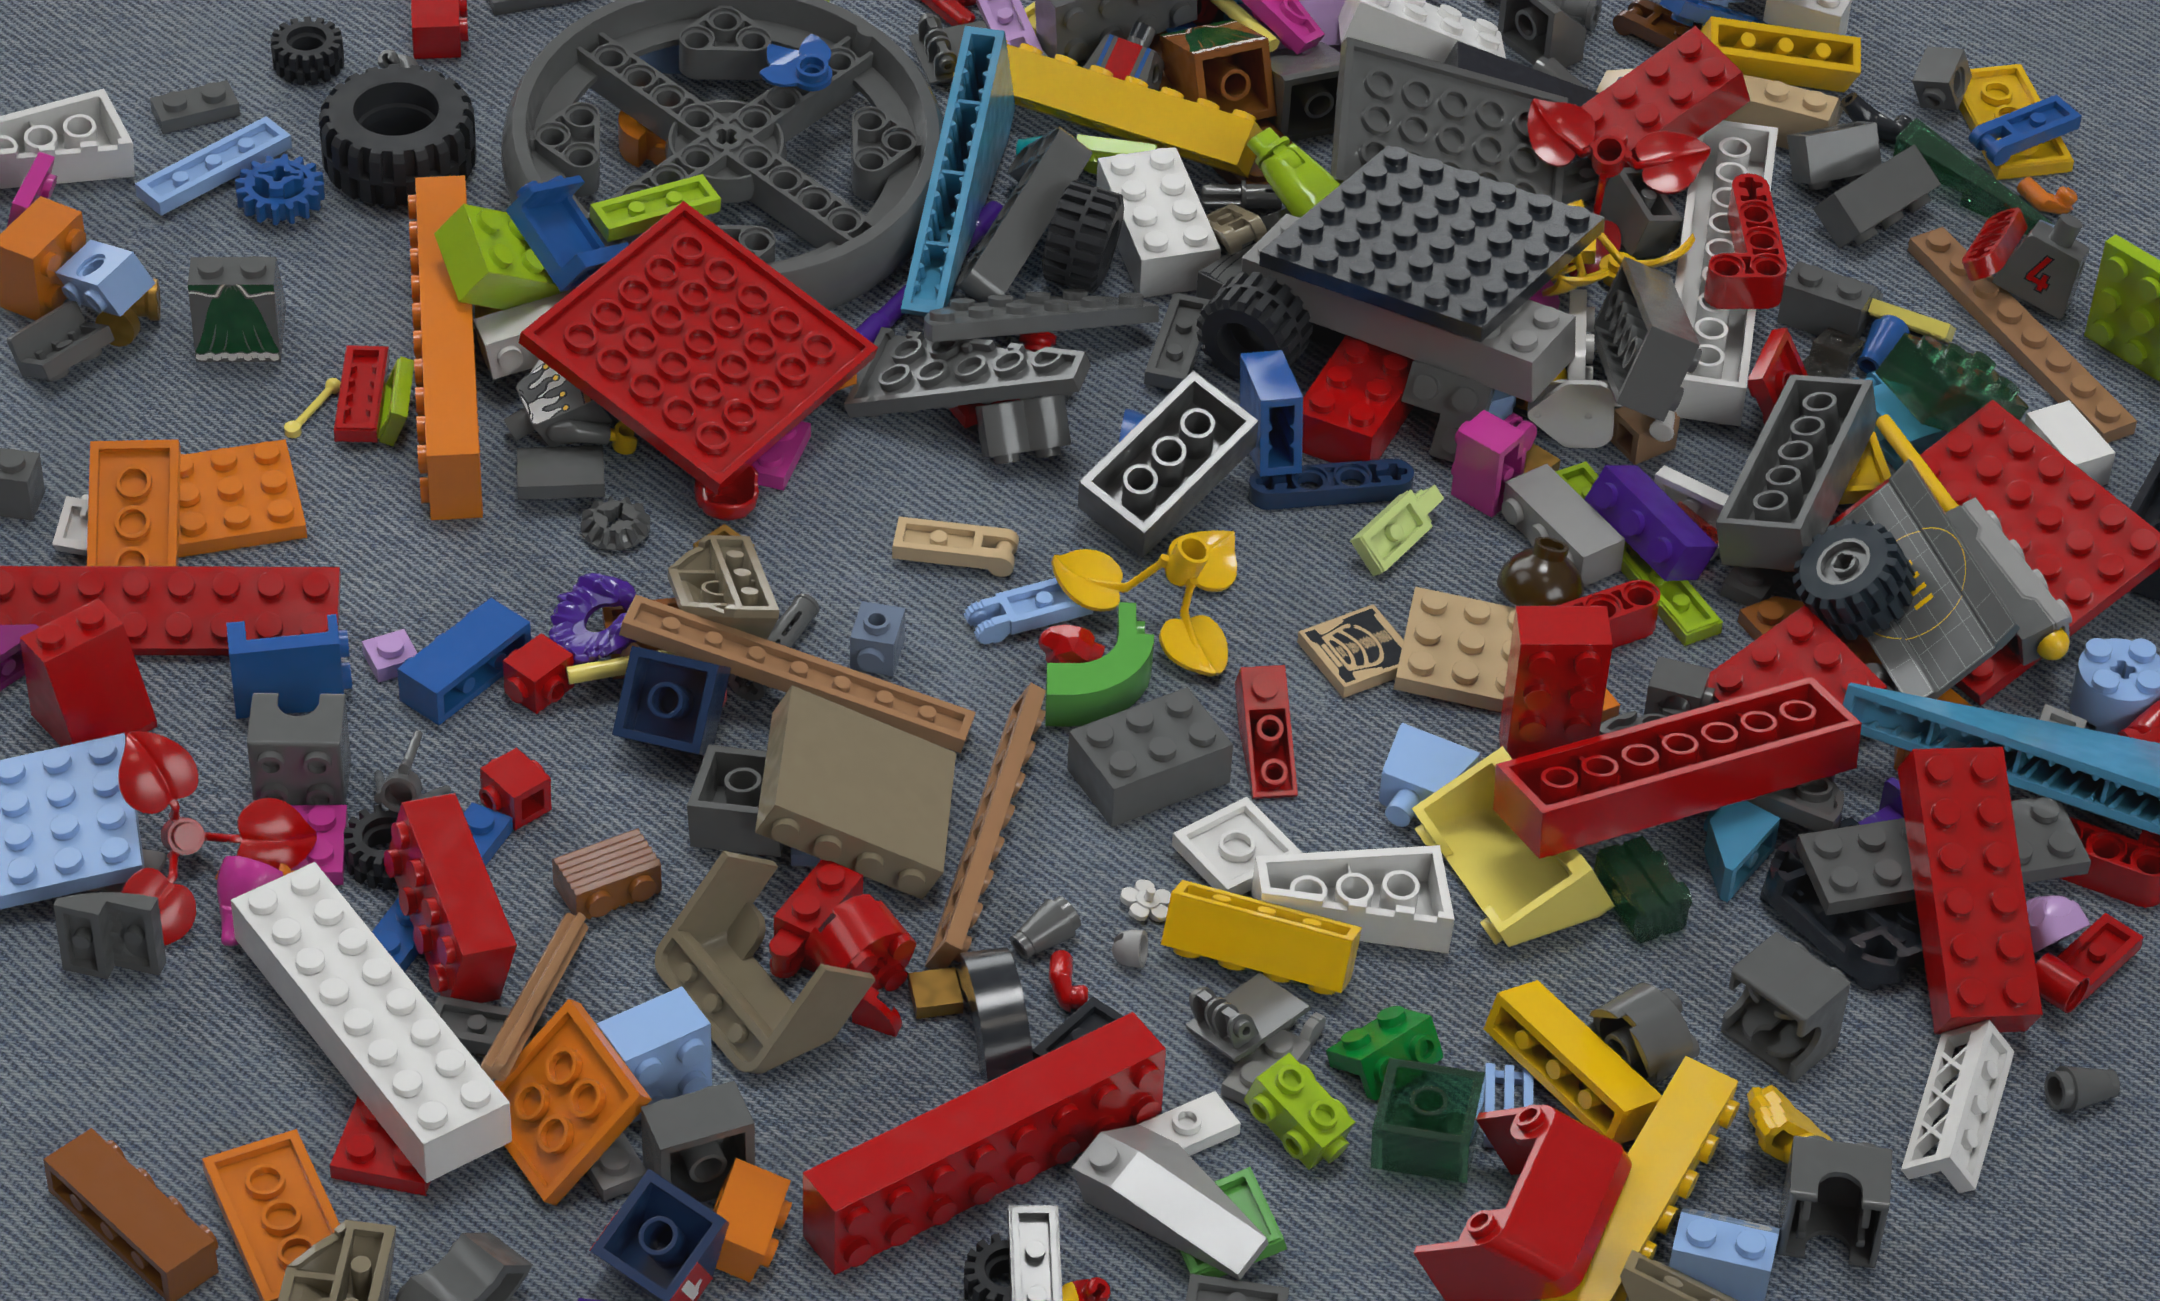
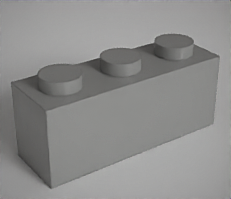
(1547, 506)

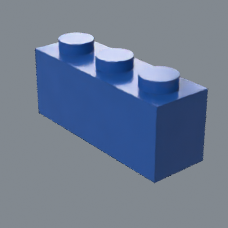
(461, 661)

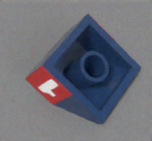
(663, 1241)

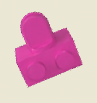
(1487, 456)

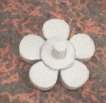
(1146, 901)

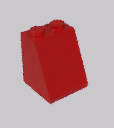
(85, 677)

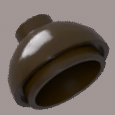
(1541, 575)

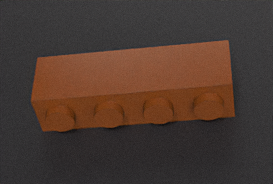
(132, 1215)

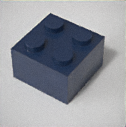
(671, 700)

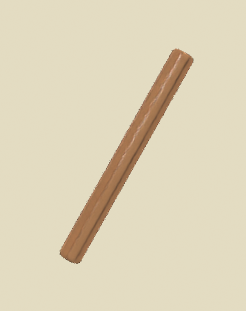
(534, 997)

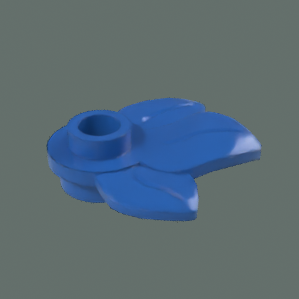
(800, 68)

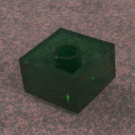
(1427, 1120)

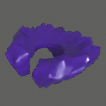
(575, 608)

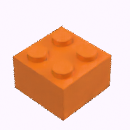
(32, 253)

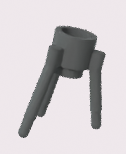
(403, 783)

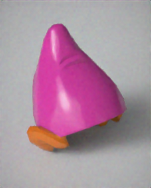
(236, 877)

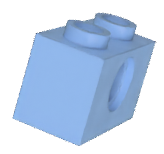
(104, 278)

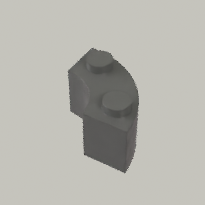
(472, 1270)

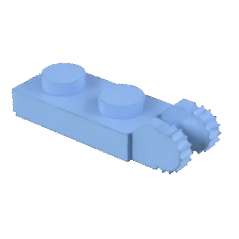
(1021, 611)

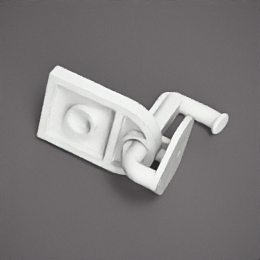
(1582, 409)

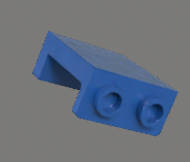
(560, 231)
(288, 665)

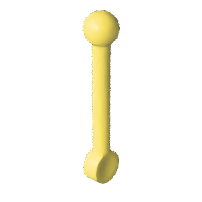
(293, 428)

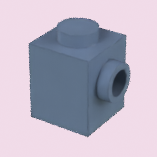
(877, 638)

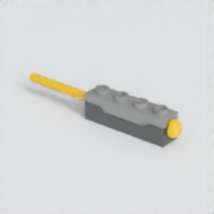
(2023, 590)

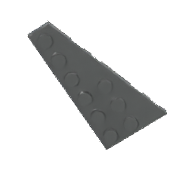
(925, 374)

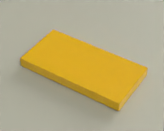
(1999, 92)

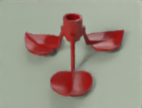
(1667, 157)
(158, 773)

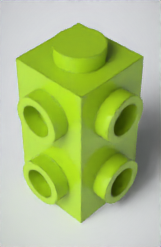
(1300, 1112)

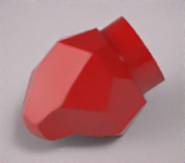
(1069, 644)

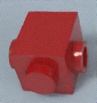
(537, 673)
(515, 787)

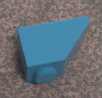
(1737, 844)

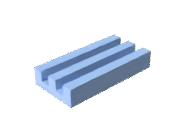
(1509, 1079)

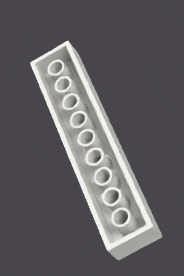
(1725, 336)

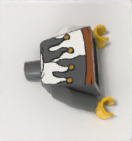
(564, 414)

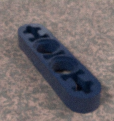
(1331, 488)

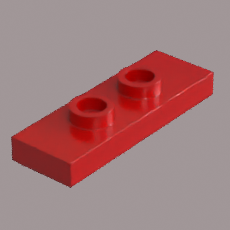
(361, 394)

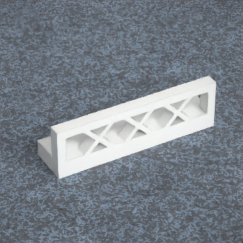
(1971, 1102)

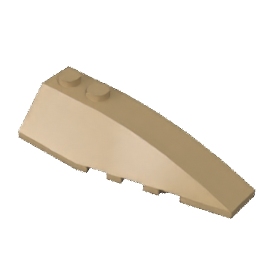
(1773, 105)

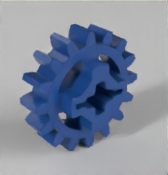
(280, 189)

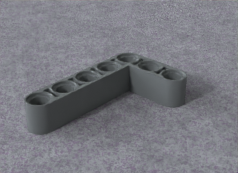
(1042, 176)

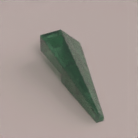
(1955, 170)

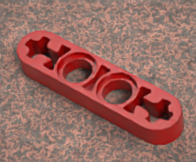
(1994, 244)

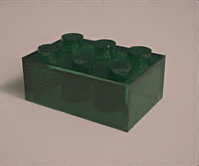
(1945, 382)

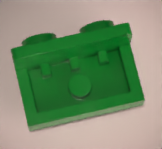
(1393, 1034)

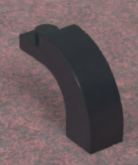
(996, 1010)

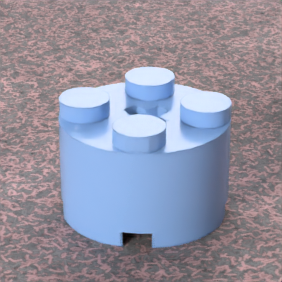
(2115, 682)

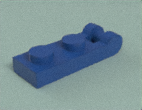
(2024, 129)

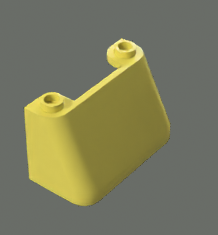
(1507, 880)

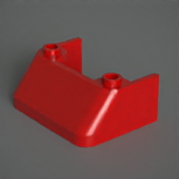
(1551, 1220)

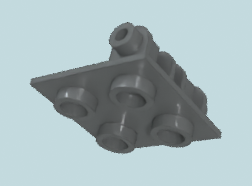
(938, 47)
(1244, 1016)

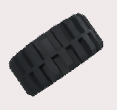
(393, 129)

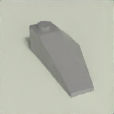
(1167, 1196)

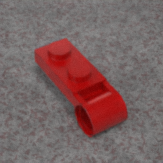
(2086, 963)

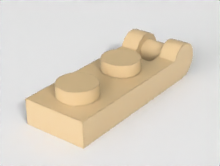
(956, 544)

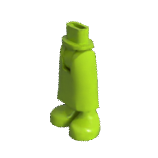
(1291, 172)

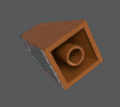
(1222, 65)

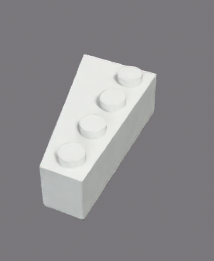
(78, 131)
(1389, 892)

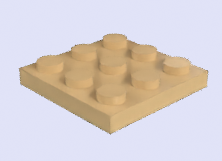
(1456, 649)

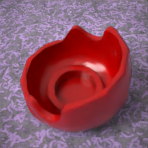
(733, 501)

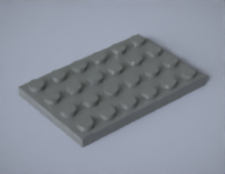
(1436, 114)

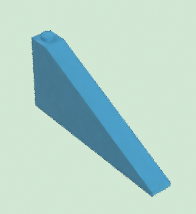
(964, 167)
(2056, 760)

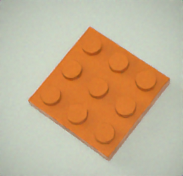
(238, 499)
(568, 1101)

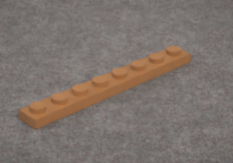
(2022, 335)
(783, 667)
(984, 839)

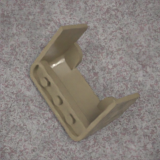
(713, 960)

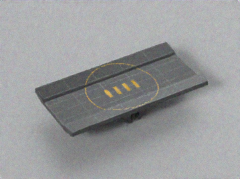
(1955, 608)

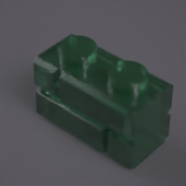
(1643, 889)

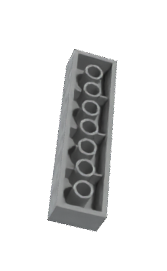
(1514, 359)

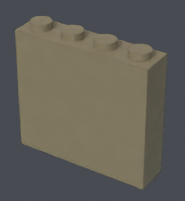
(856, 792)

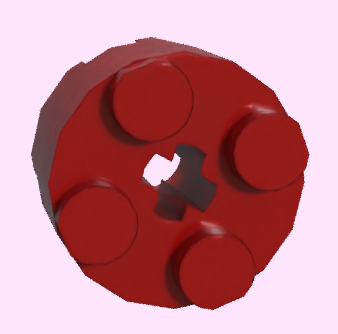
(865, 940)

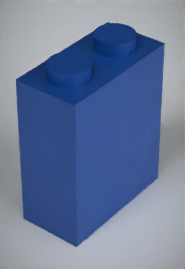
(1276, 401)

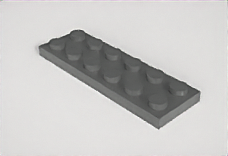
(1872, 864)

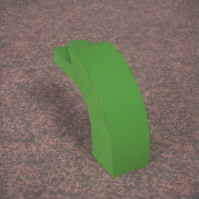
(1105, 686)

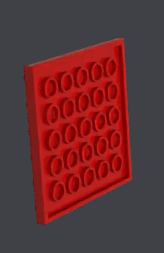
(698, 346)
(2062, 519)

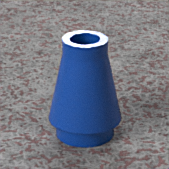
(1880, 341)

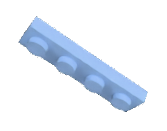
(212, 165)

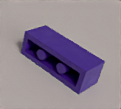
(1651, 522)

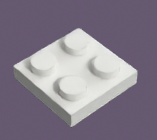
(1226, 844)

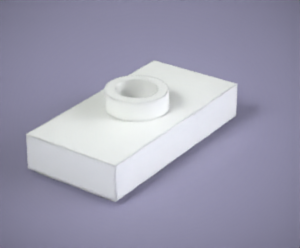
(1197, 1123)

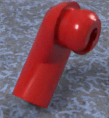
(1060, 977)

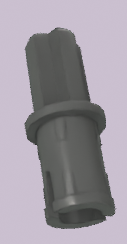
(1243, 195)

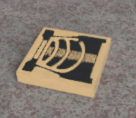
(1354, 650)

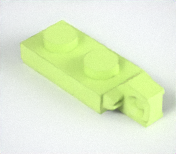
(1396, 529)

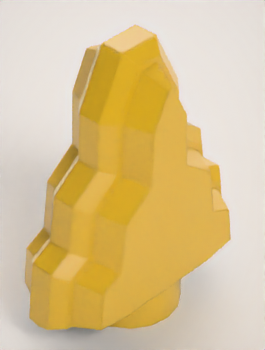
(1778, 1122)

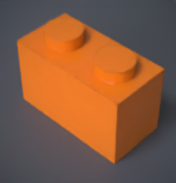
(753, 1206)

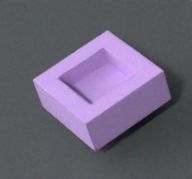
(387, 653)

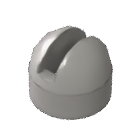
(1131, 948)

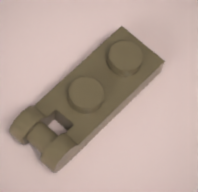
(1236, 227)

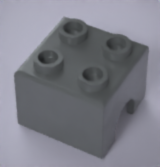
(299, 756)
(1788, 1008)
(1836, 1193)

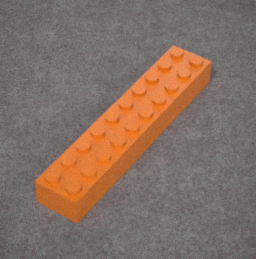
(443, 361)

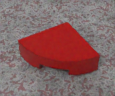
(876, 1015)

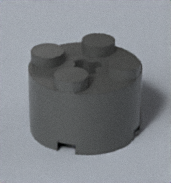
(1646, 1030)

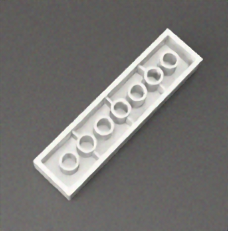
(372, 1022)

